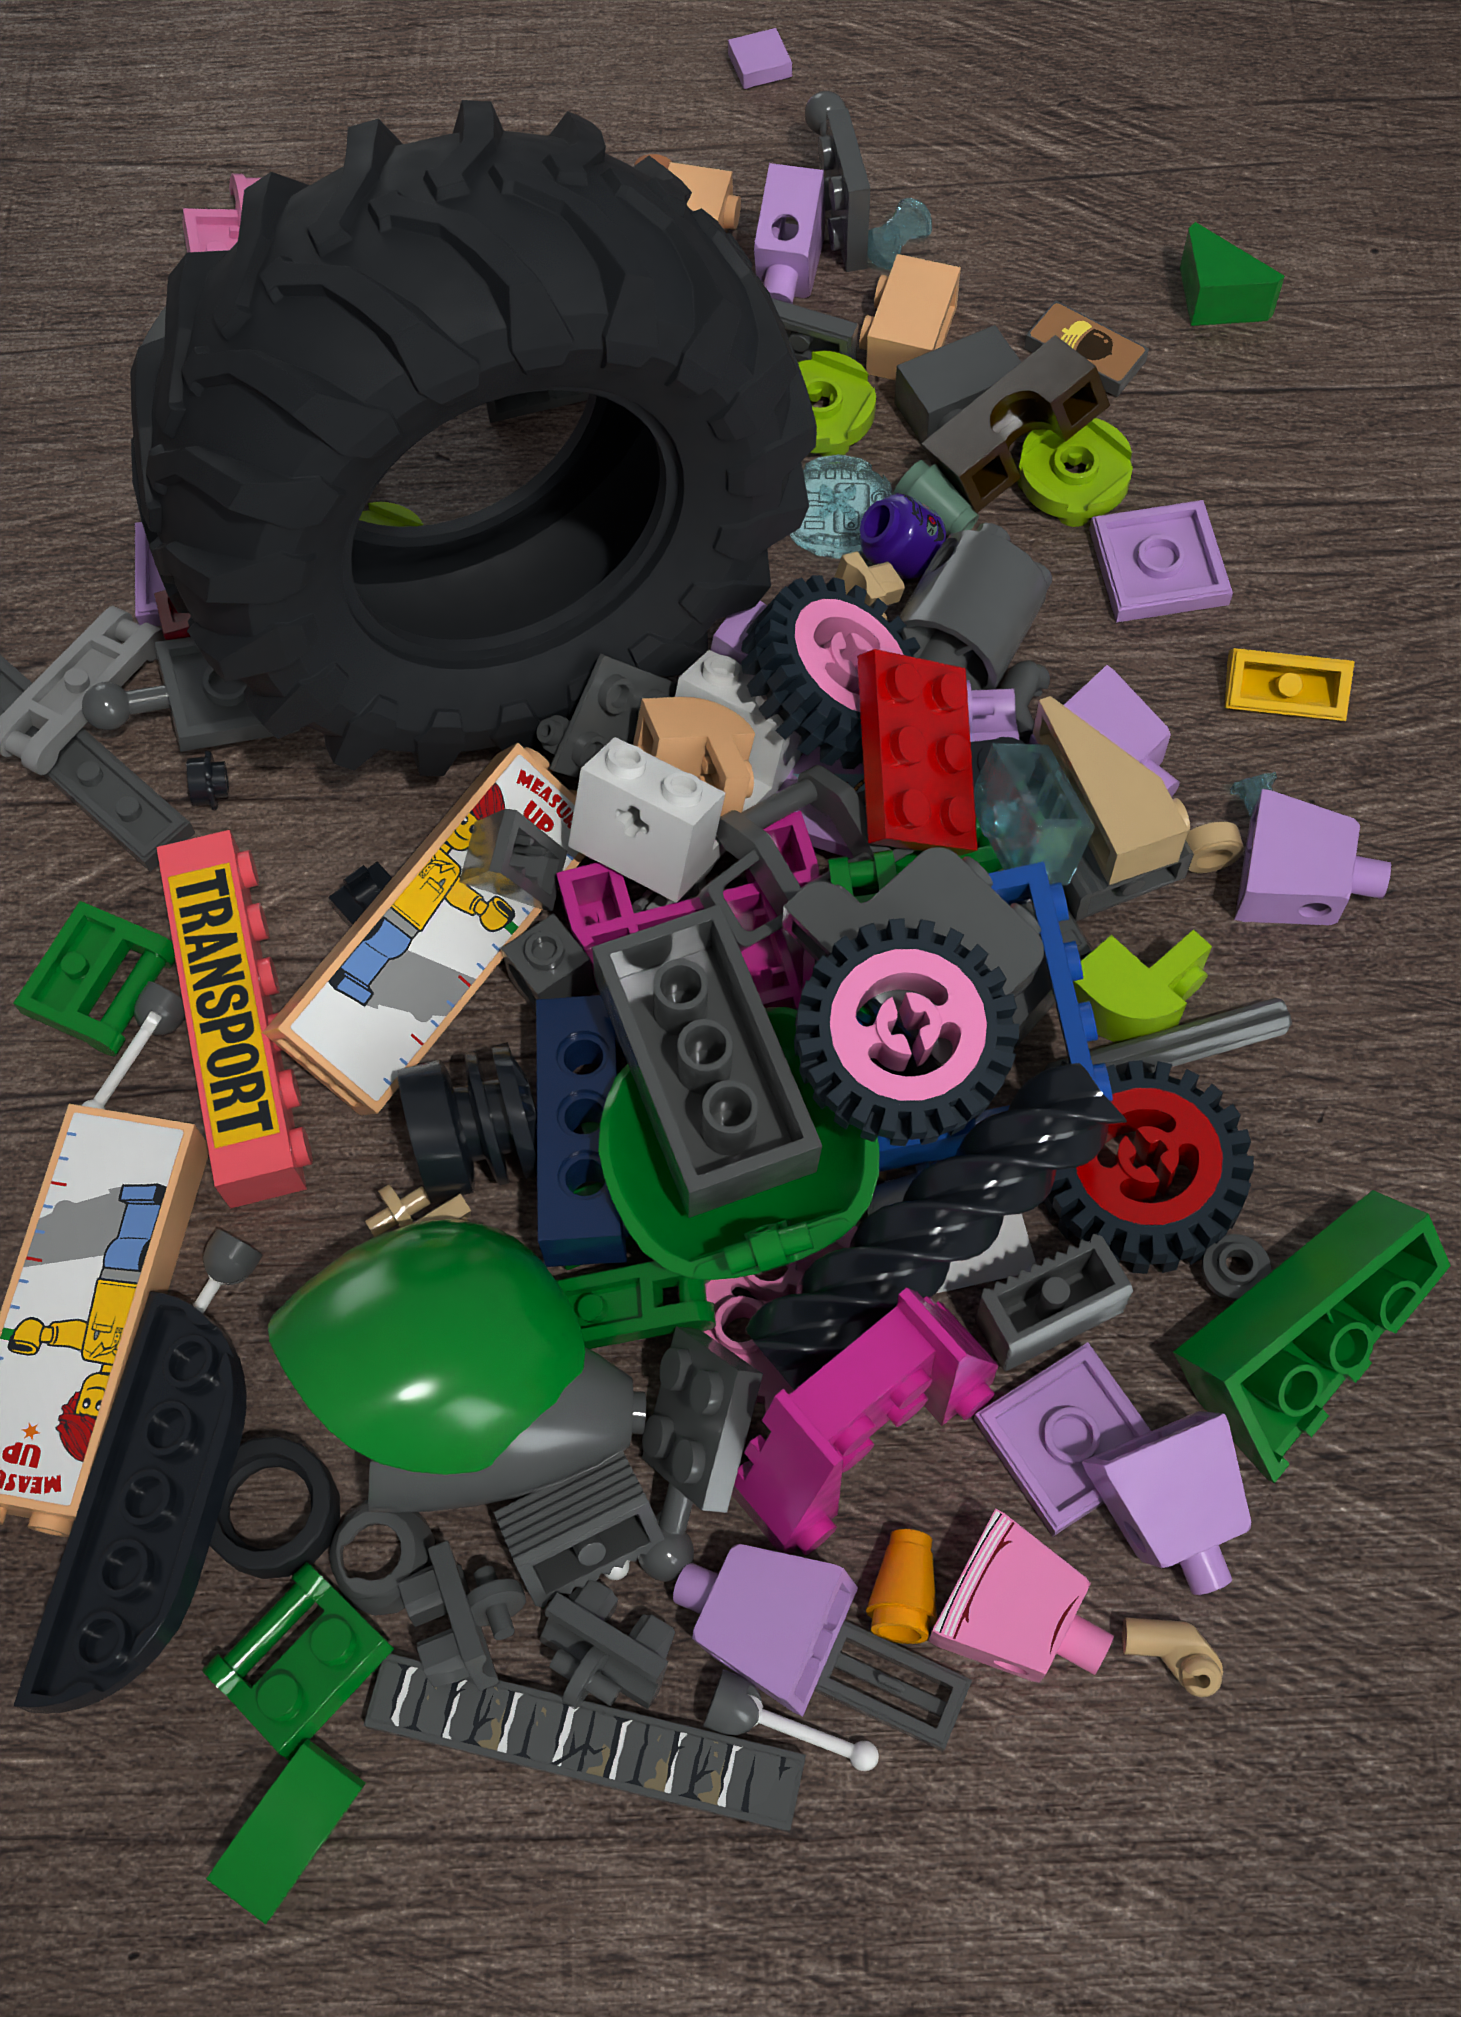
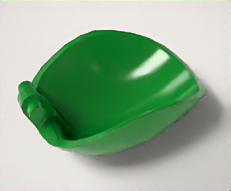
(748, 1233)
(430, 1345)

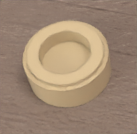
(1214, 846)

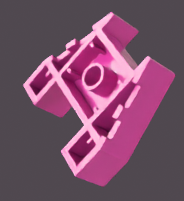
(601, 911)
(824, 1426)

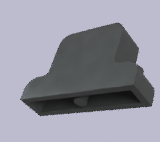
(930, 888)

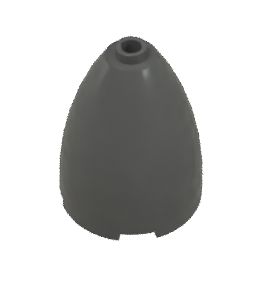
(569, 1438)

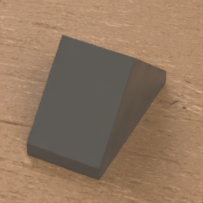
(513, 860)

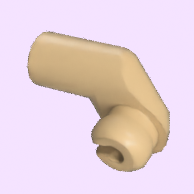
(1179, 1647)

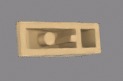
(1127, 802)

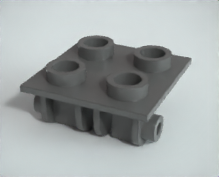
(604, 711)

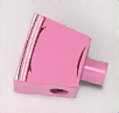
(1019, 1607)

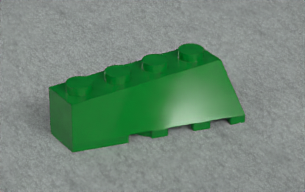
(1312, 1326)

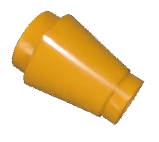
(904, 1590)

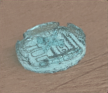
(838, 496)

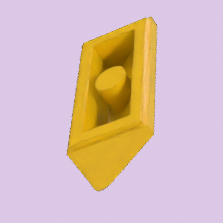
(1288, 684)

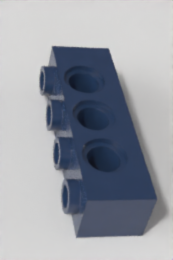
(570, 1225)

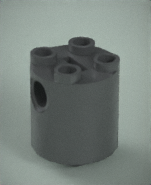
(976, 603)

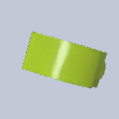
(1137, 999)

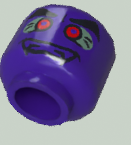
(901, 533)

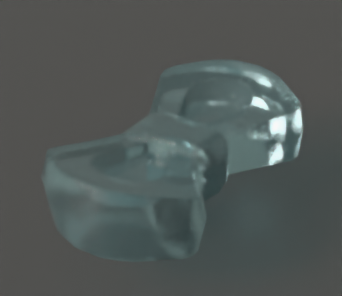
(909, 221)

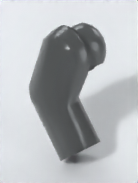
(1026, 680)

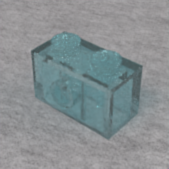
(1031, 810)

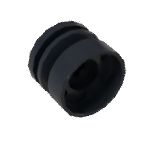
(468, 1122)

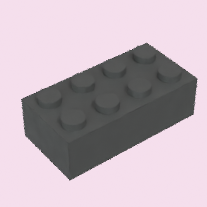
(706, 1060)

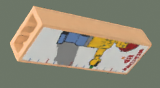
(419, 945)
(90, 1257)

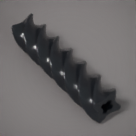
(945, 1217)

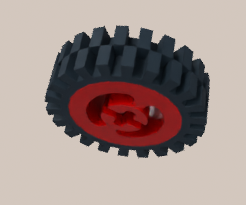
(1172, 1128)

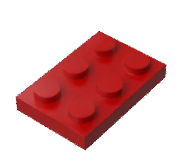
(916, 753)

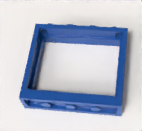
(1076, 1019)

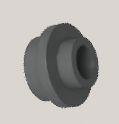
(1221, 1279)

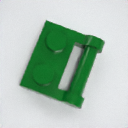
(81, 967)
(311, 1675)

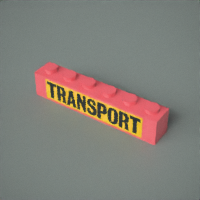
(226, 1008)

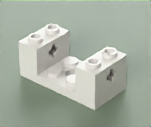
(665, 821)

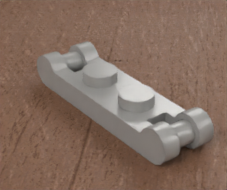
(56, 696)

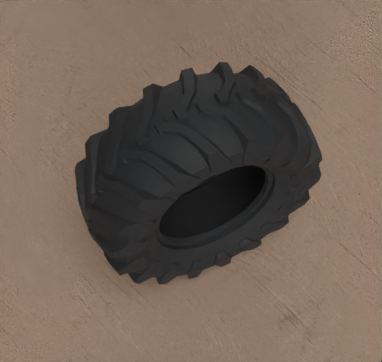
(396, 305)

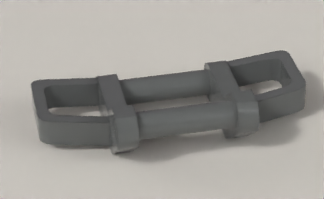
(745, 839)

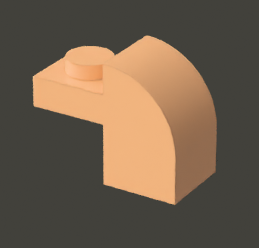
(700, 741)

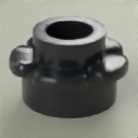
(207, 780)

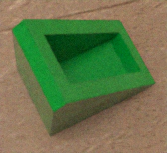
(1225, 282)

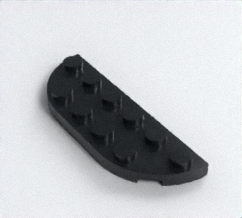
(142, 1512)

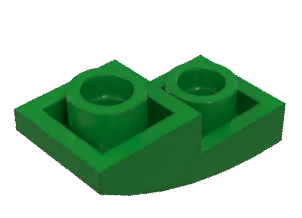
(286, 1831)

